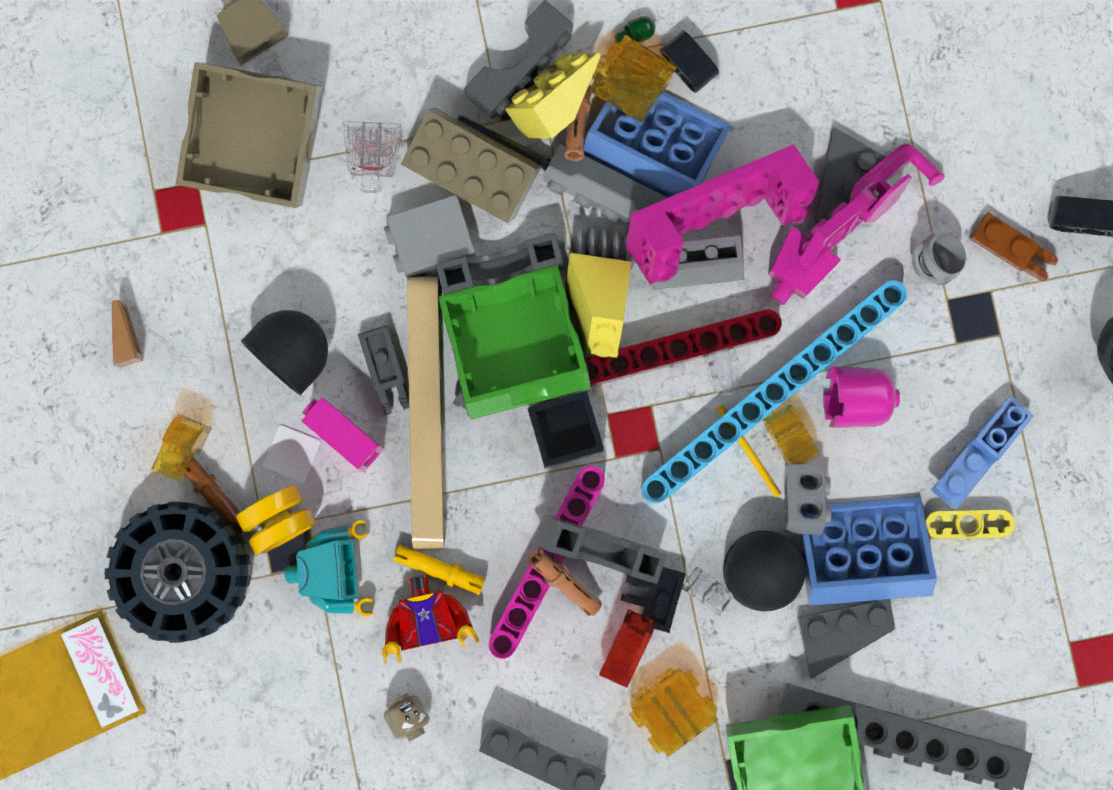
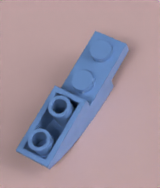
(981, 452)

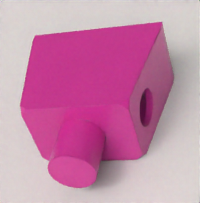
(791, 274)

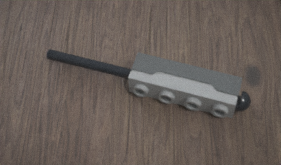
(584, 179)

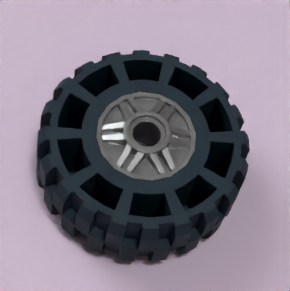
(145, 579)

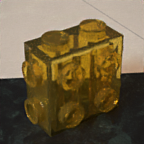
(632, 78)
(672, 710)

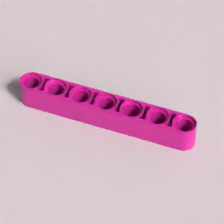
(519, 599)

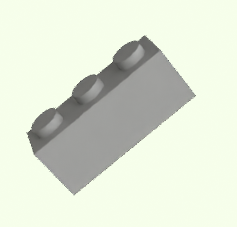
(708, 263)

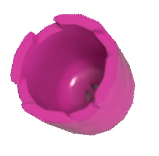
(859, 397)

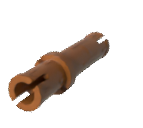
(207, 487)

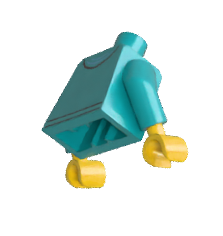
(329, 571)

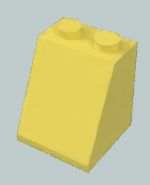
(597, 301)

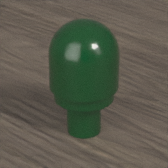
(638, 29)

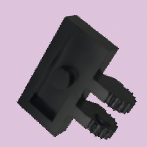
(661, 597)

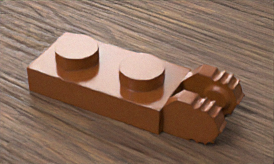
(1012, 246)

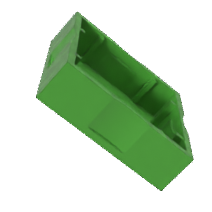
(514, 343)
(797, 751)

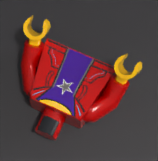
(425, 620)

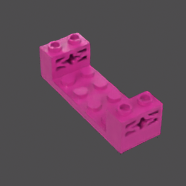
(658, 229)

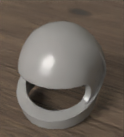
(939, 258)

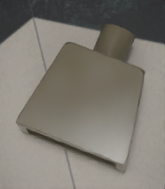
(250, 28)

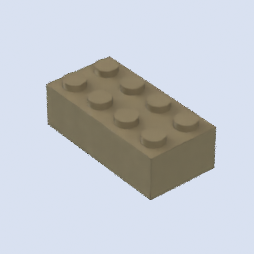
(470, 165)

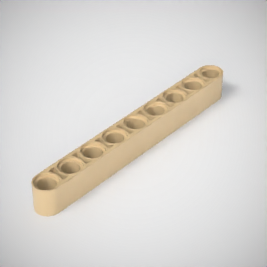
(425, 413)

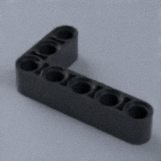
(1082, 216)

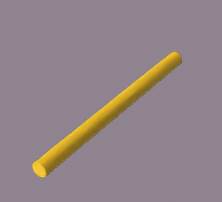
(752, 456)

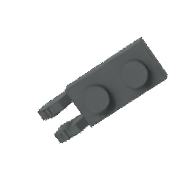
(383, 365)

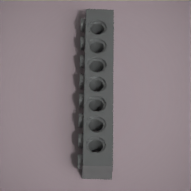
(1012, 761)

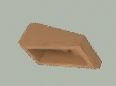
(124, 340)

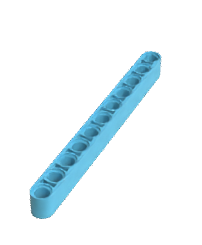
(787, 385)

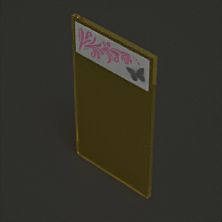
(62, 693)

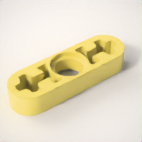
(990, 515)

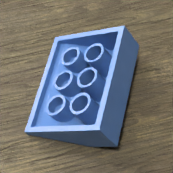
(664, 151)
(869, 553)

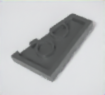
(844, 166)
(842, 632)

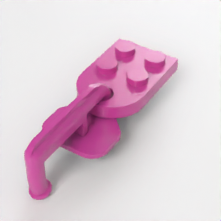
(864, 204)

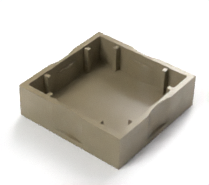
(248, 134)

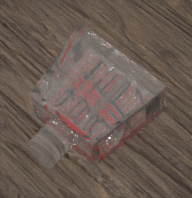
(371, 151)

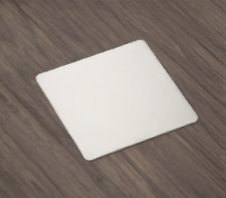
(291, 453)

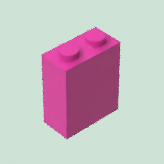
(341, 434)

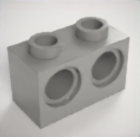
(800, 498)

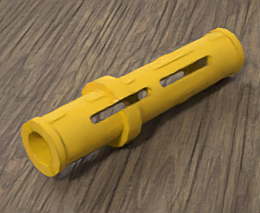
(439, 569)

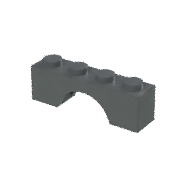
(494, 88)
(500, 266)
(600, 548)
(539, 760)

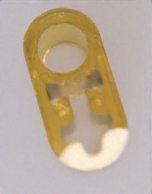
(790, 436)

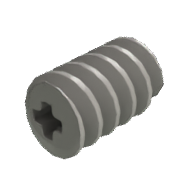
(602, 245)

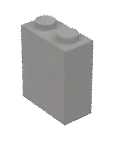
(428, 236)

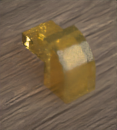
(181, 441)

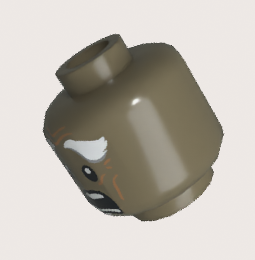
(406, 717)

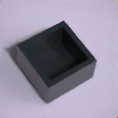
(565, 429)

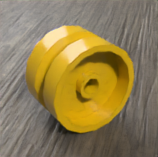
(274, 517)

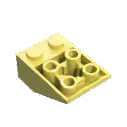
(554, 97)

